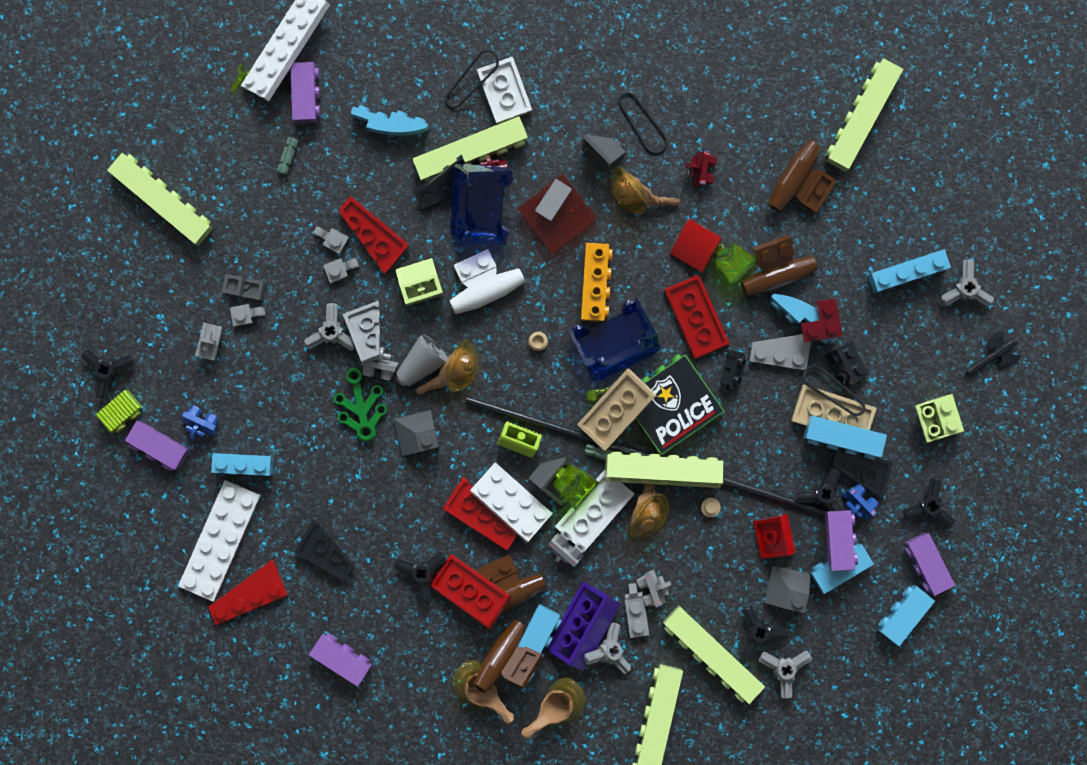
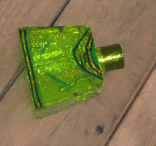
(732, 262)
(574, 485)

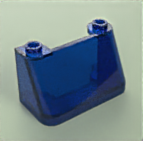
(479, 205)
(616, 342)

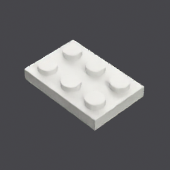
(505, 90)

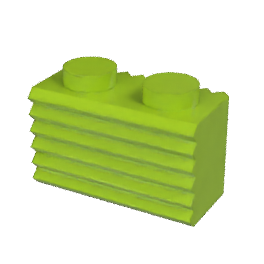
(119, 411)
(519, 439)

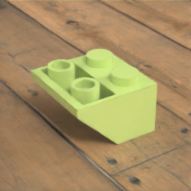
(419, 282)
(939, 418)

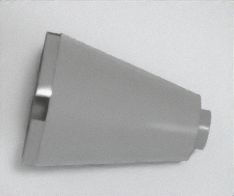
(421, 361)

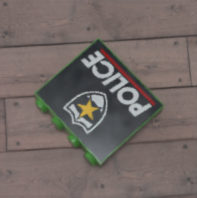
(680, 404)

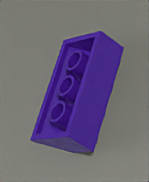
(583, 625)

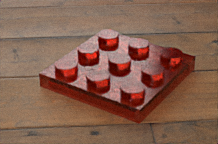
(568, 222)

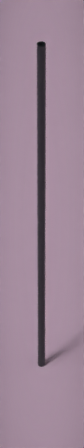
(627, 450)

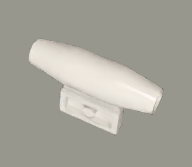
(483, 283)

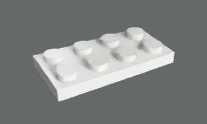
(511, 502)
(595, 511)

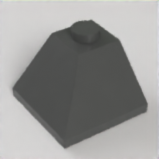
(604, 149)
(416, 433)
(545, 476)
(788, 589)

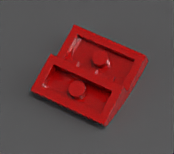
(695, 245)

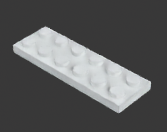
(284, 47)
(219, 540)

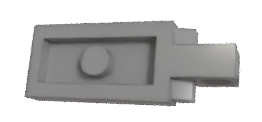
(636, 612)

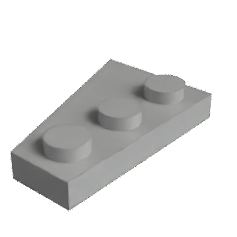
(365, 331)
(781, 352)

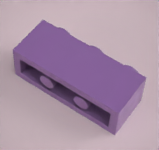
(305, 92)
(157, 446)
(840, 540)
(928, 564)
(340, 659)

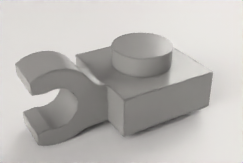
(333, 240)
(338, 270)
(244, 314)

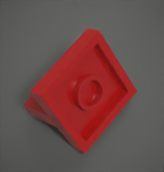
(774, 536)

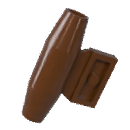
(802, 181)
(777, 267)
(505, 575)
(508, 659)

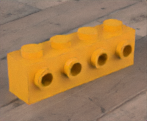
(595, 282)

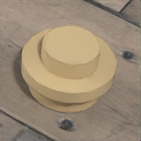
(538, 341)
(710, 507)

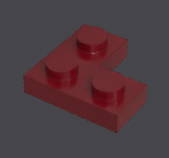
(828, 324)

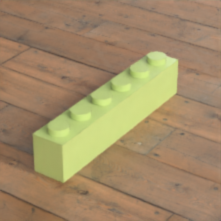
(864, 114)
(473, 148)
(160, 199)
(663, 470)
(713, 654)
(658, 715)

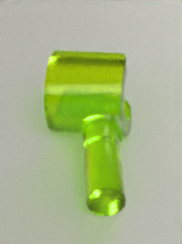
(241, 75)
(591, 395)

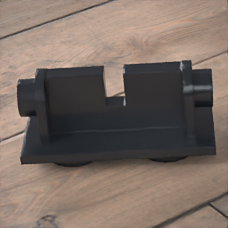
(736, 362)

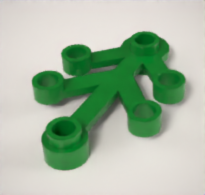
(361, 408)

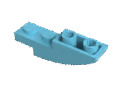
(398, 124)
(797, 311)

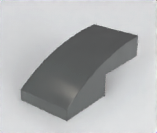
(243, 287)

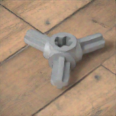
(960, 292)
(331, 321)
(614, 656)
(786, 678)

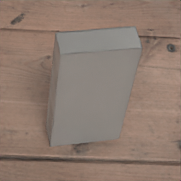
(553, 200)

